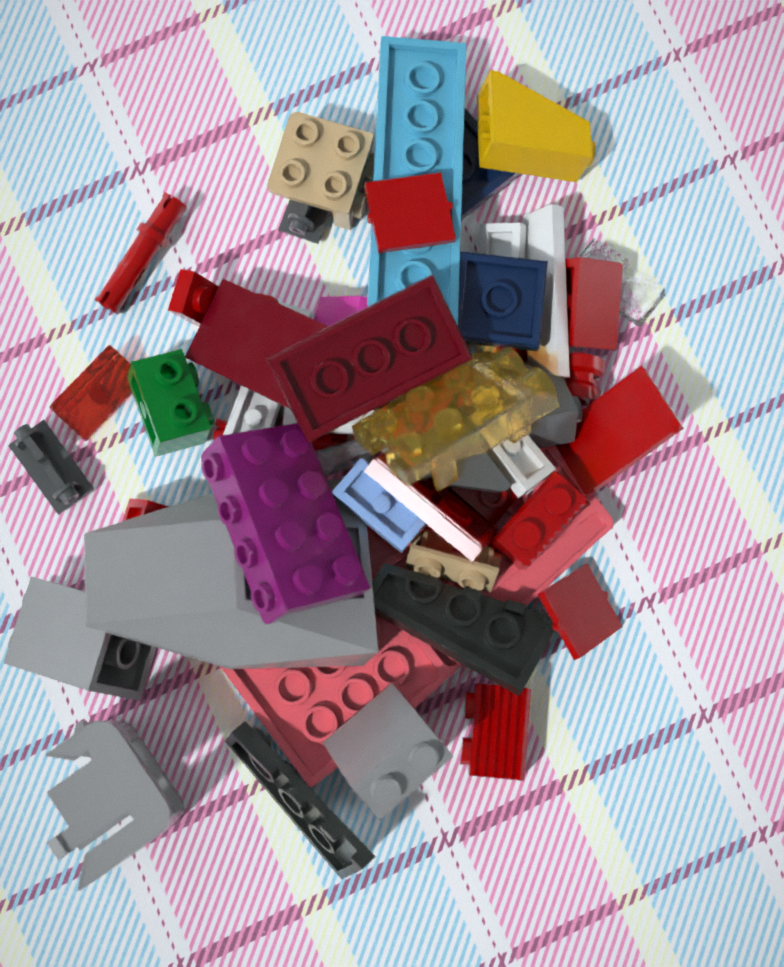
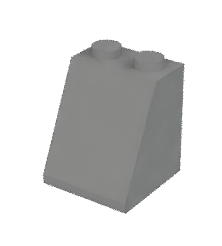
(56, 644)
(386, 751)

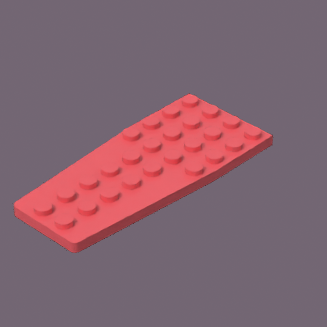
(311, 703)

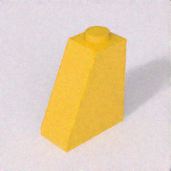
(530, 132)

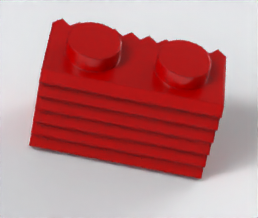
(539, 521)
(497, 732)

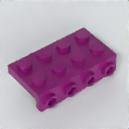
(282, 521)

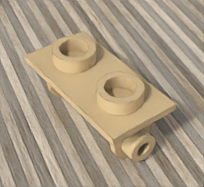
(434, 557)

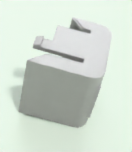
(106, 790)

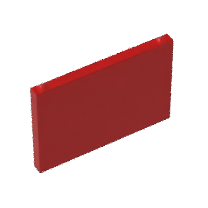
(619, 431)

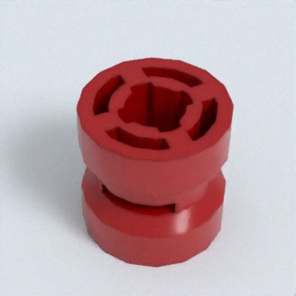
(583, 371)

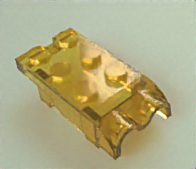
(458, 416)

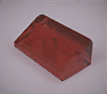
(94, 393)

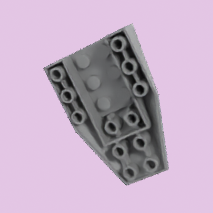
(180, 589)

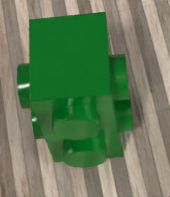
(169, 402)

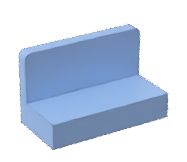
(378, 507)

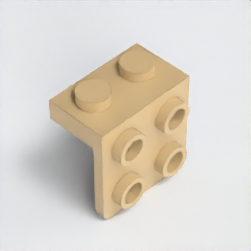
(324, 166)

